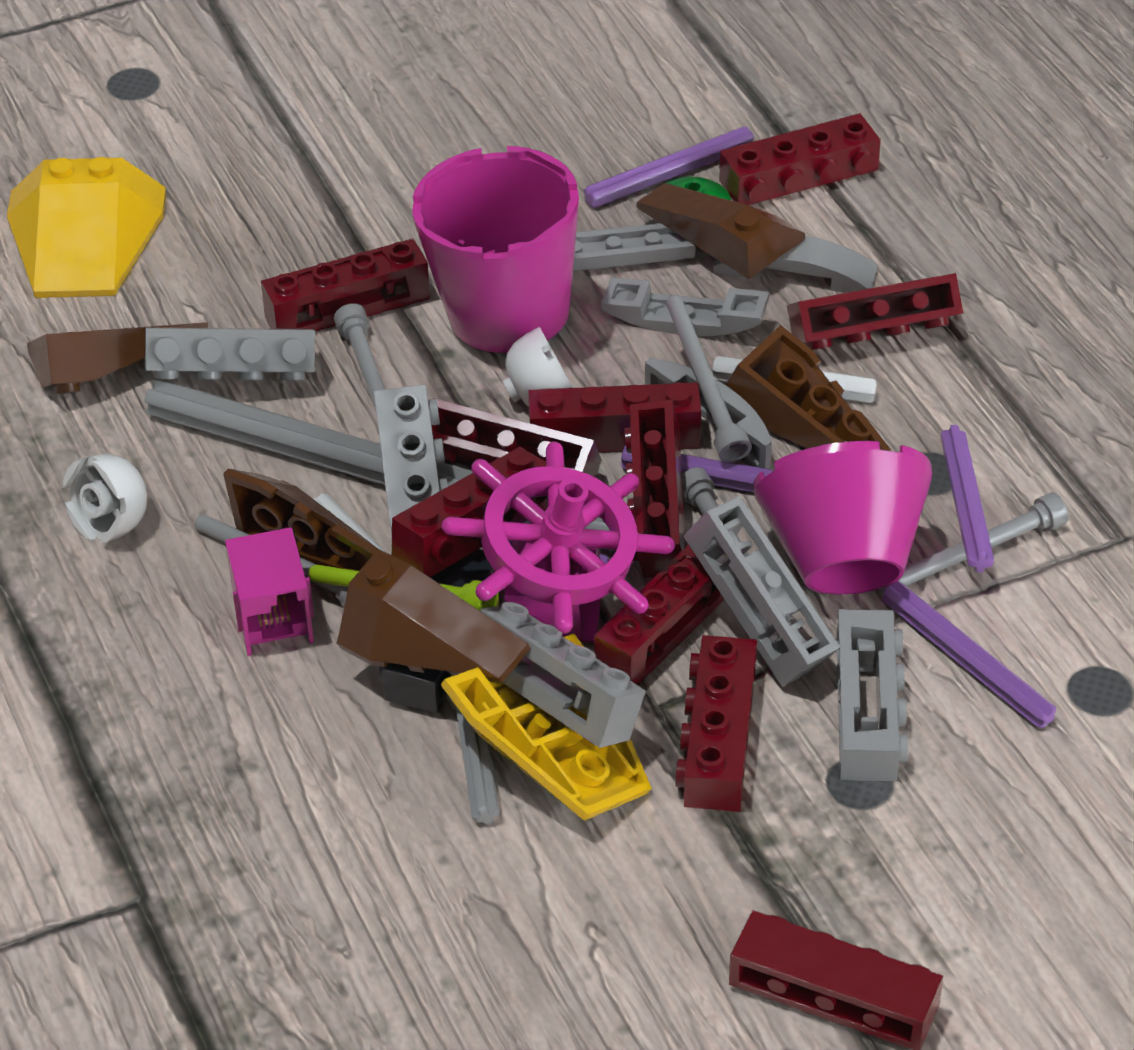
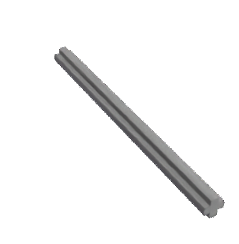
(282, 434)

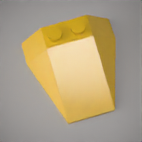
(83, 224)
(545, 749)

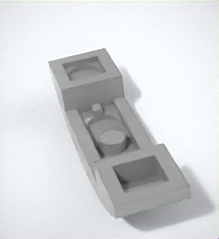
(822, 258)
(635, 304)
(741, 413)

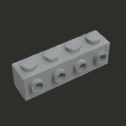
(229, 349)
(408, 446)

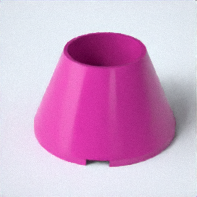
(846, 512)

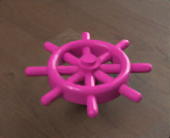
(558, 536)

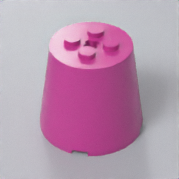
(500, 242)

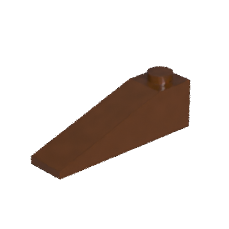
(725, 229)
(84, 356)
(796, 397)
(272, 504)
(415, 622)

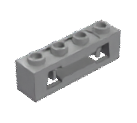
(760, 591)
(558, 667)
(878, 746)

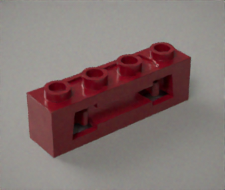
(346, 282)
(668, 621)

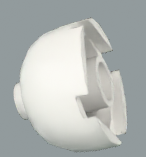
(532, 367)
(105, 496)

